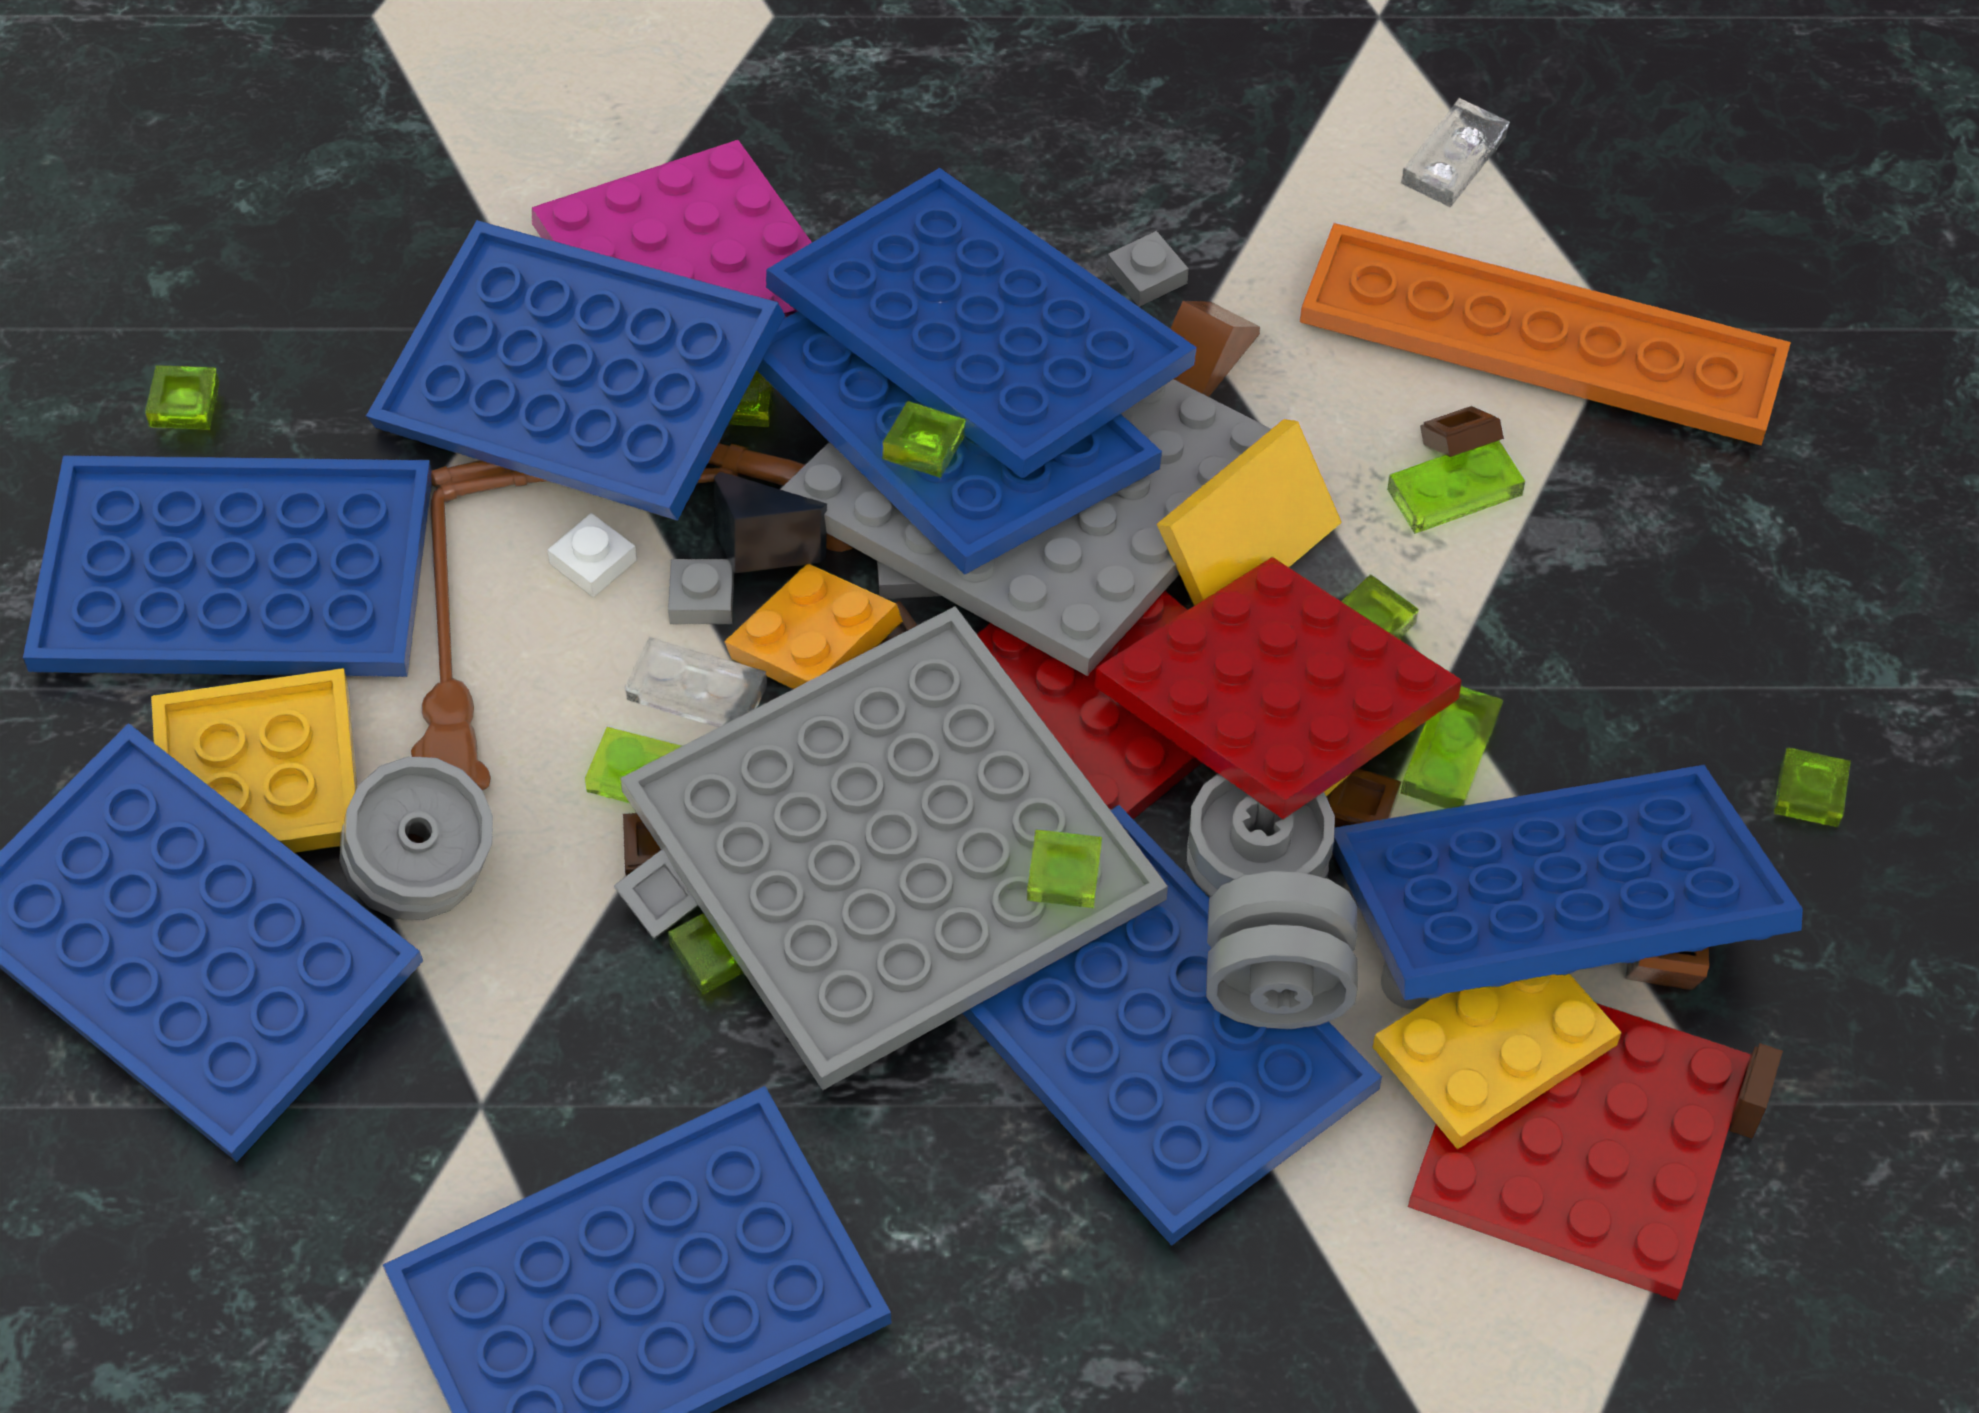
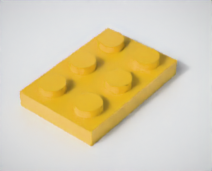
(1494, 1049)

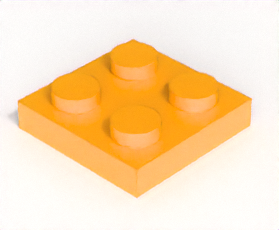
(812, 627)

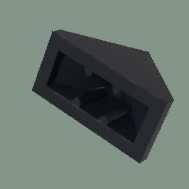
(767, 525)

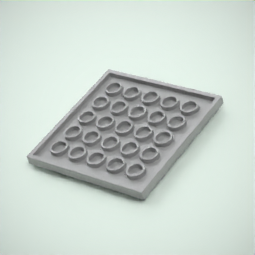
(1078, 581)
(881, 842)

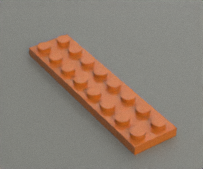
(1546, 333)

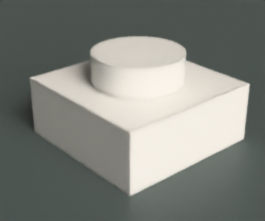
(592, 555)

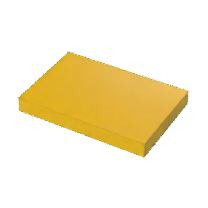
(1252, 510)

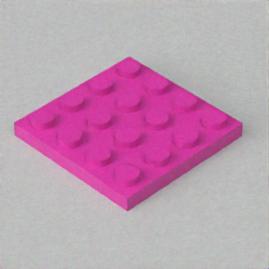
(689, 217)

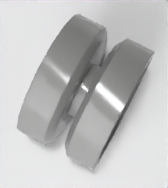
(424, 800)
(1241, 837)
(1282, 950)

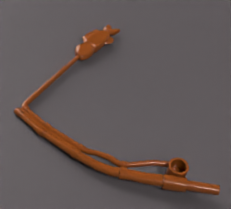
(449, 704)

